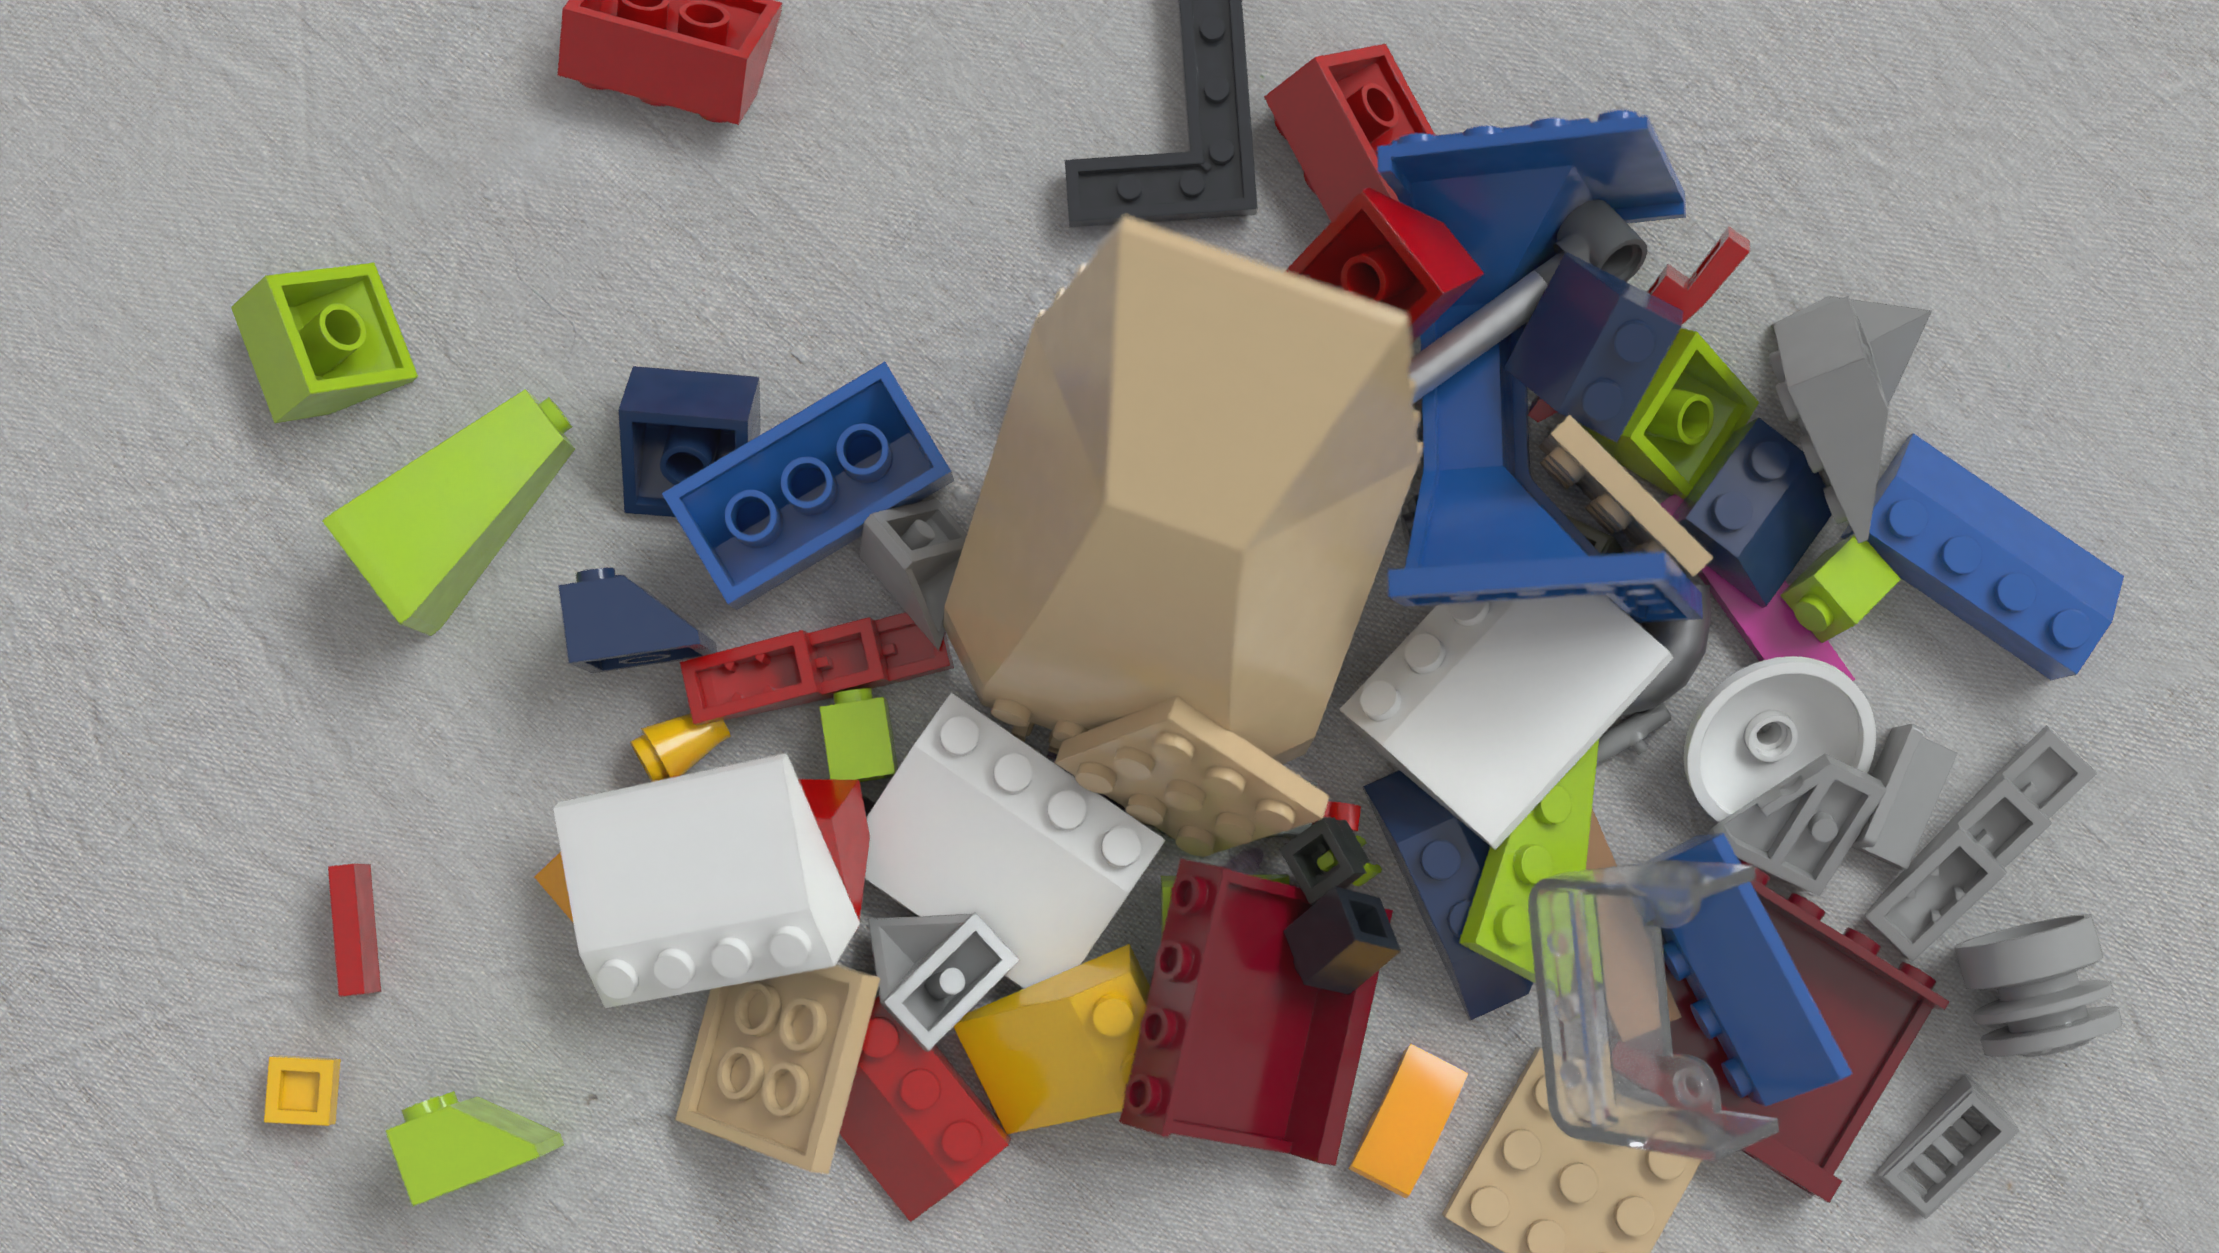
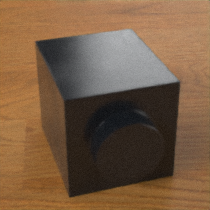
(1341, 940)

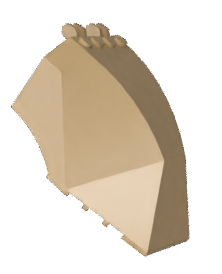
(1185, 496)

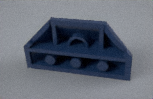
(1442, 870)

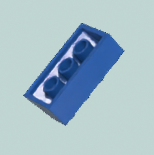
(807, 486)
(1991, 561)
(1749, 989)

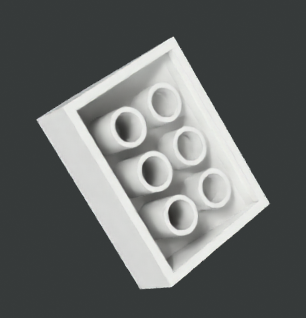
(1503, 700)
(1004, 835)
(701, 882)

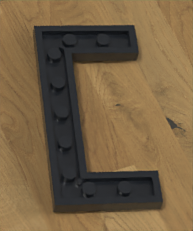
(1219, 168)

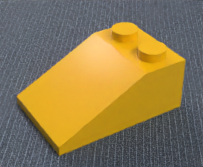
(1060, 1044)

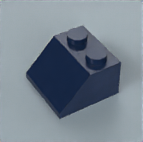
(1593, 345)
(679, 425)
(1756, 510)
(622, 626)

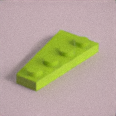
(1544, 844)

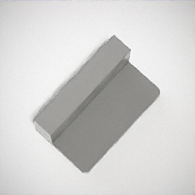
(1914, 777)

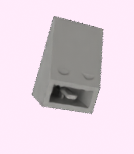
(1839, 403)

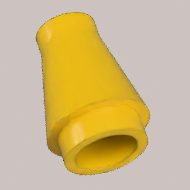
(676, 745)

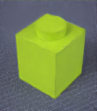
(1840, 588)
(859, 737)

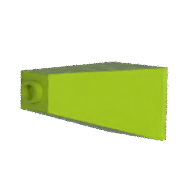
(450, 511)

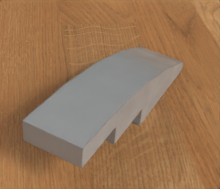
(1979, 843)

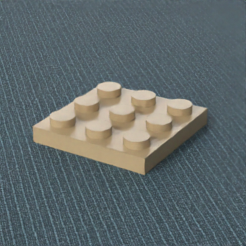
(1617, 497)
(1191, 778)
(780, 1063)
(1561, 1193)

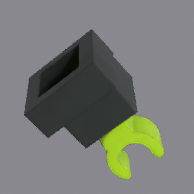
(1328, 857)

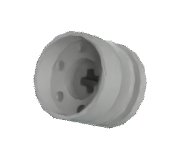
(2038, 986)

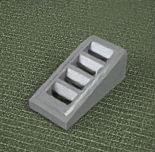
(1965, 1163)

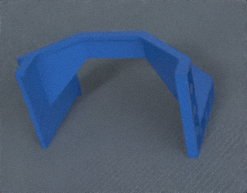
(1479, 514)

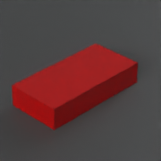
(354, 929)

